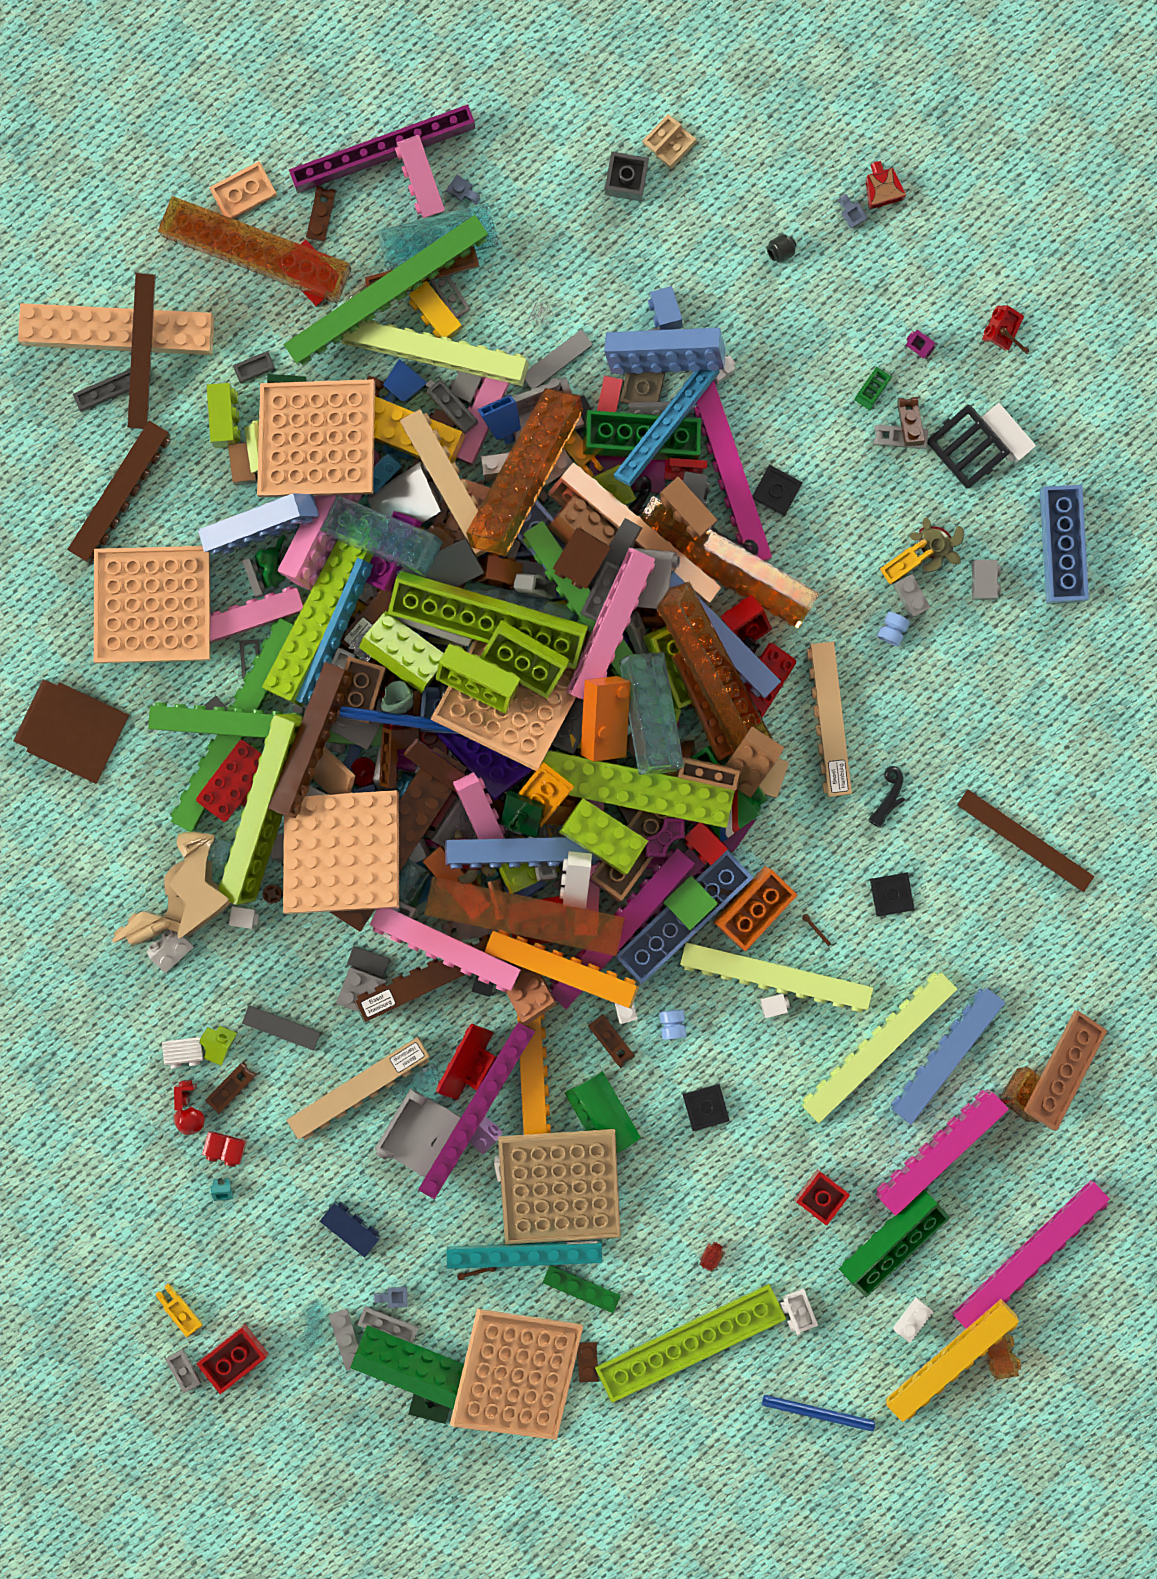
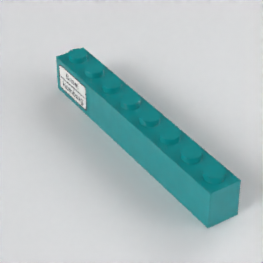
(524, 1254)

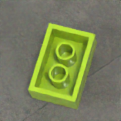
(223, 415)

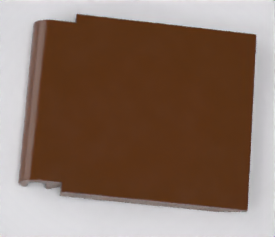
(70, 729)

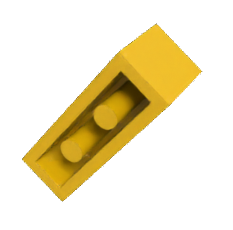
(434, 311)

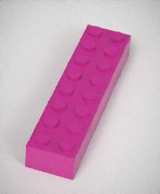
(941, 1151)

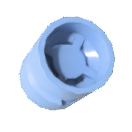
(893, 629)
(673, 1024)

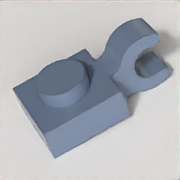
(462, 189)
(853, 213)
(395, 1297)

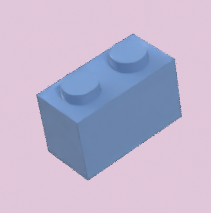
(665, 309)

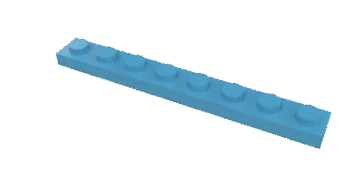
(664, 426)
(336, 627)

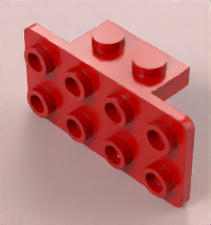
(781, 666)
(231, 782)
(468, 1064)

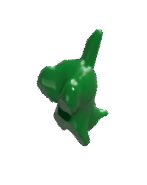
(268, 561)

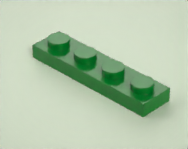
(581, 1289)

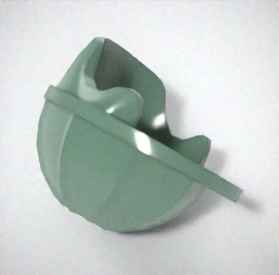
(397, 698)

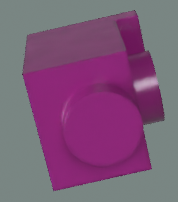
(927, 349)

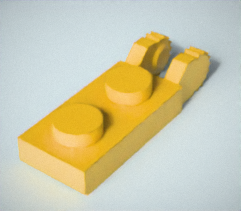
(574, 448)
(905, 562)
(179, 1312)

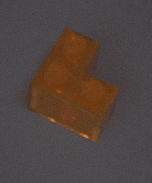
(1019, 1092)
(1001, 1359)

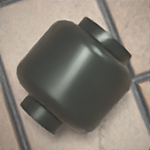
(781, 248)

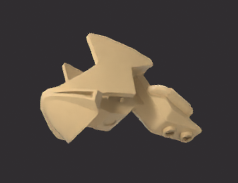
(190, 892)

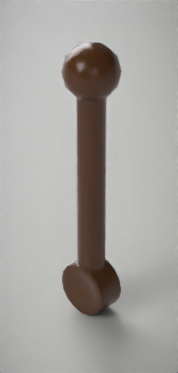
(1004, 331)
(806, 918)
(461, 1276)

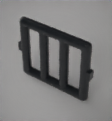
(956, 468)

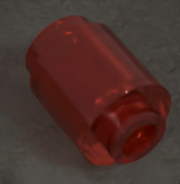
(712, 1256)

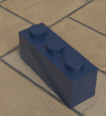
(350, 1228)

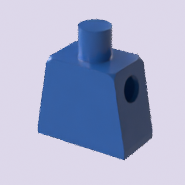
(403, 384)
(502, 418)

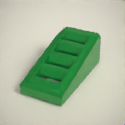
(867, 399)

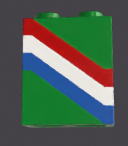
(741, 813)

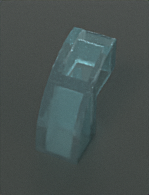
(419, 1081)

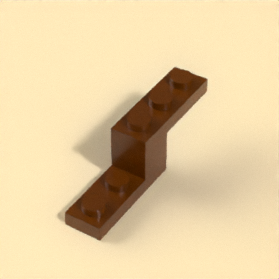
(397, 738)

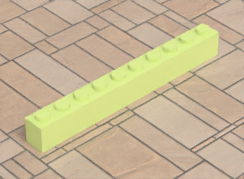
(439, 351)
(776, 976)
(879, 1046)

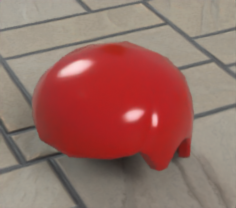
(363, 769)
(189, 1121)

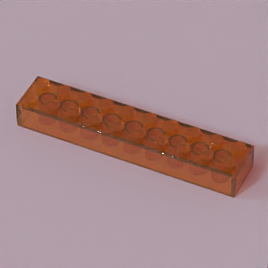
(254, 249)
(525, 472)
(734, 566)
(710, 663)
(524, 916)

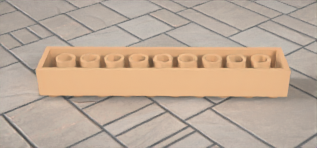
(112, 329)
(613, 512)

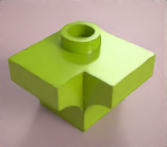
(217, 1044)

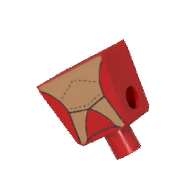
(883, 187)

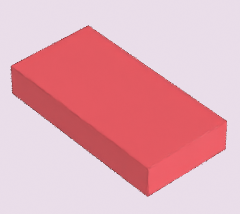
(609, 394)

